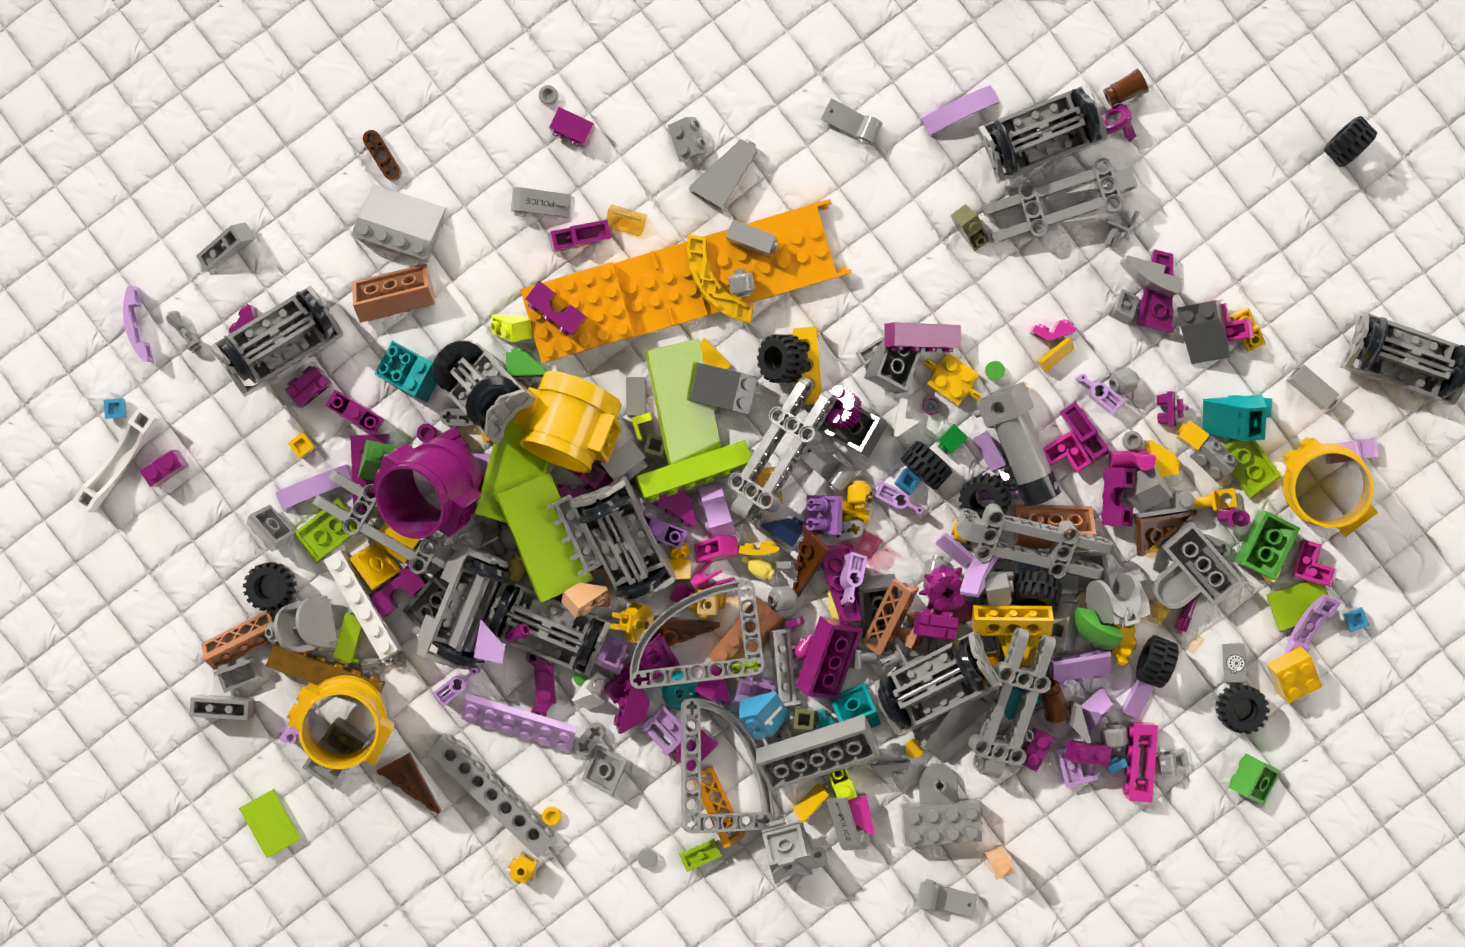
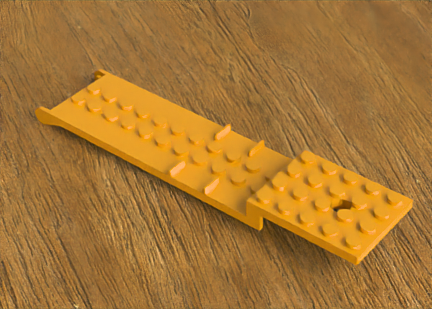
(659, 291)

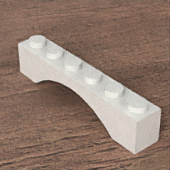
(101, 483)
(376, 629)

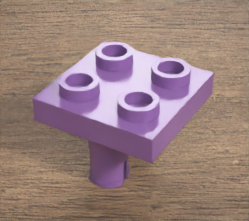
(824, 514)

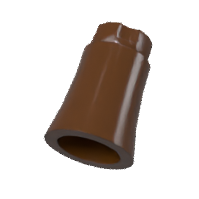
(1126, 88)
(1054, 703)

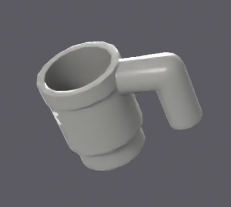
(1167, 762)

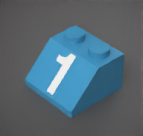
(763, 714)

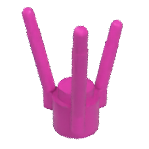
(701, 581)

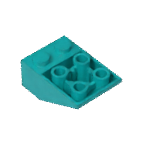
(407, 371)
(1235, 417)

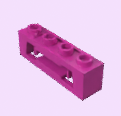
(1144, 789)

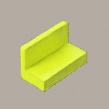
(640, 420)

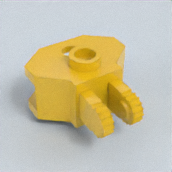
(633, 621)
(1126, 646)

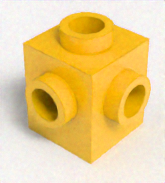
(705, 607)
(525, 862)

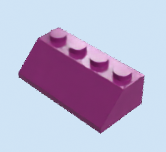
(828, 658)

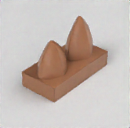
(906, 634)

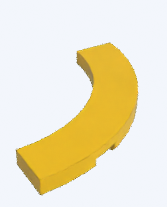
(709, 285)

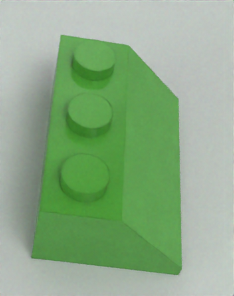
(1267, 544)

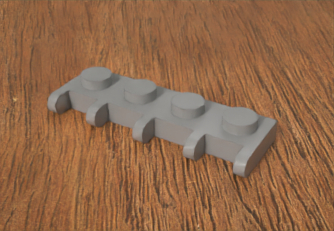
(575, 534)
(783, 665)

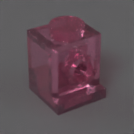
(869, 538)

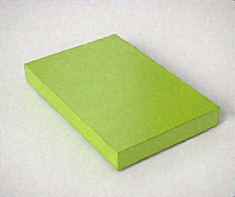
(1253, 468)
(324, 533)
(1293, 601)
(270, 823)

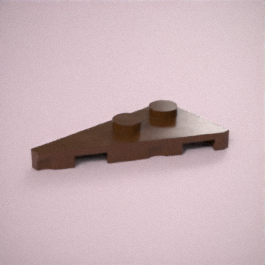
(1154, 529)
(811, 555)
(681, 629)
(406, 775)

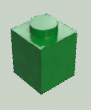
(951, 439)

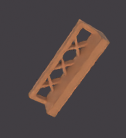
(896, 620)
(240, 644)

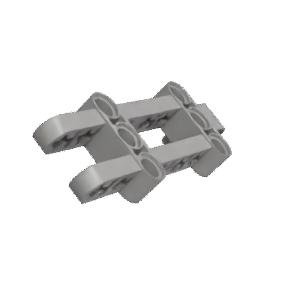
(1122, 182)
(751, 507)
(973, 529)
(439, 555)
(985, 759)

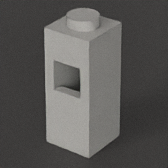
(752, 238)
(1313, 387)
(1064, 626)

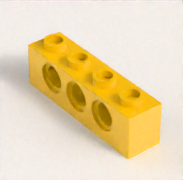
(809, 336)
(1005, 619)

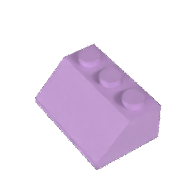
(1080, 666)

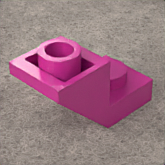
(1059, 330)

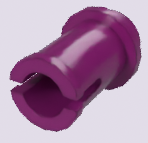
(522, 631)

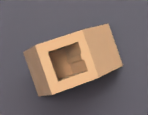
(583, 598)

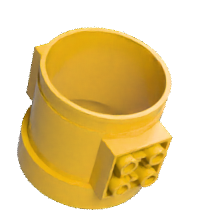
(570, 422)
(1294, 463)
(349, 686)

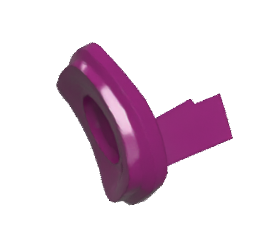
(1123, 122)

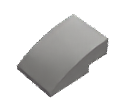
(1151, 275)
(339, 739)

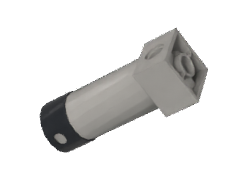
(1009, 414)

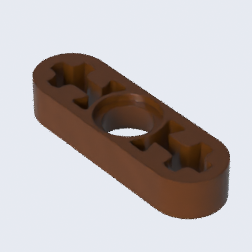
(393, 164)

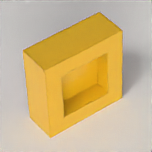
(301, 445)

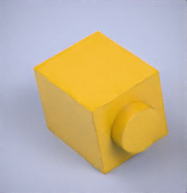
(1191, 435)

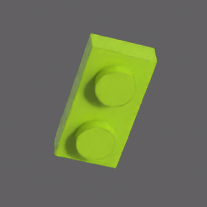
(700, 854)

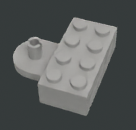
(1194, 571)
(940, 814)

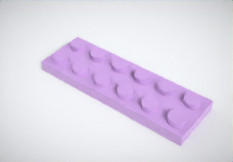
(518, 722)

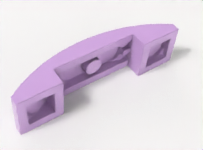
(959, 109)
(132, 300)
(309, 488)
(974, 579)
(1311, 621)

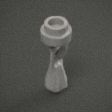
(175, 320)
(368, 663)

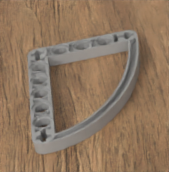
(706, 667)
(695, 774)

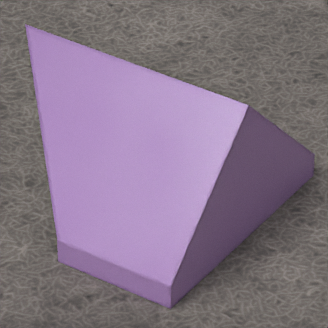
(488, 645)
(1096, 708)

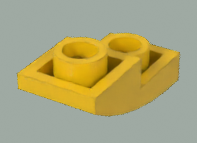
(1257, 339)
(765, 548)

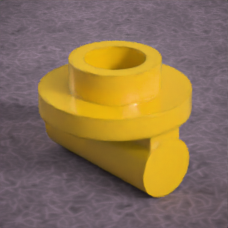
(679, 554)

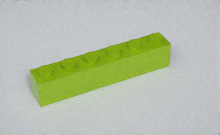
(693, 471)

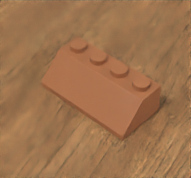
(392, 293)
(1053, 515)
(732, 645)

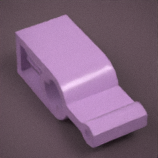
(1107, 400)
(1363, 448)
(891, 499)
(853, 567)
(450, 685)

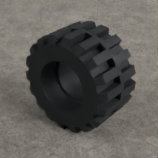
(1350, 141)
(782, 358)
(926, 465)
(989, 484)
(1036, 589)
(254, 590)
(1157, 661)
(1254, 718)

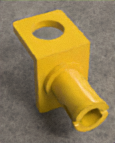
(1214, 500)

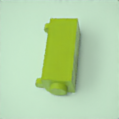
(349, 640)

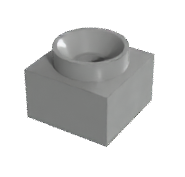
(626, 461)

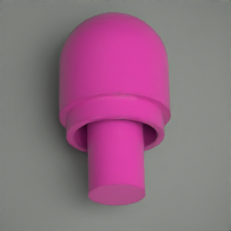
(802, 647)

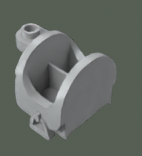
(1121, 605)
(304, 626)
(790, 850)

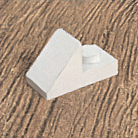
(901, 423)
(590, 692)

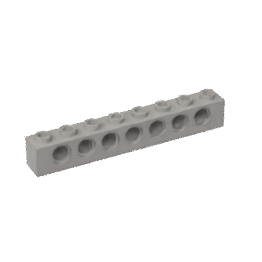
(493, 805)

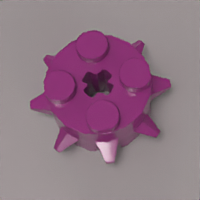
(943, 588)

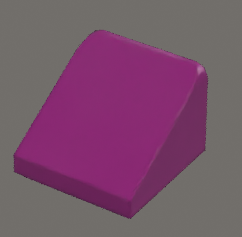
(680, 592)

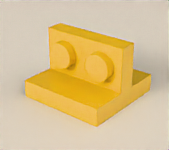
(374, 565)

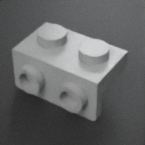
(687, 138)
(1214, 459)
(238, 675)

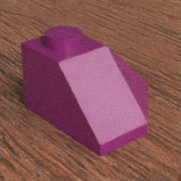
(715, 689)

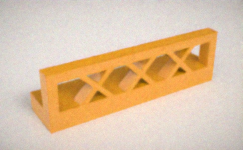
(710, 808)

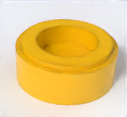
(913, 748)
(551, 816)

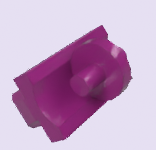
(1169, 400)
(1232, 516)

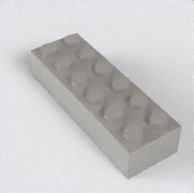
(817, 753)

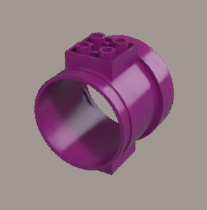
(450, 471)

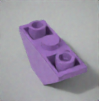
(666, 531)

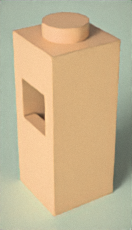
(999, 862)

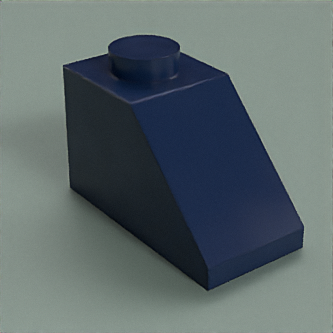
(785, 529)

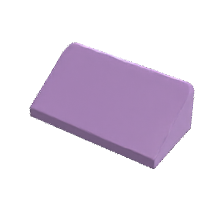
(989, 451)
(954, 549)
(1137, 699)

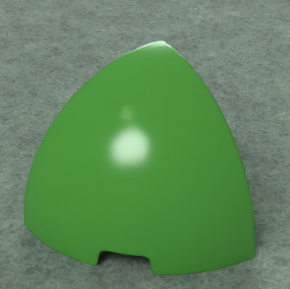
(1093, 632)

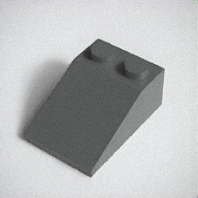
(1204, 331)
(892, 368)
(723, 388)
(862, 436)
(870, 597)
(427, 599)

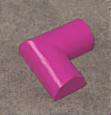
(1236, 329)
(1068, 447)
(1135, 458)
(1308, 568)

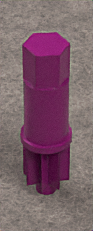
(1185, 615)

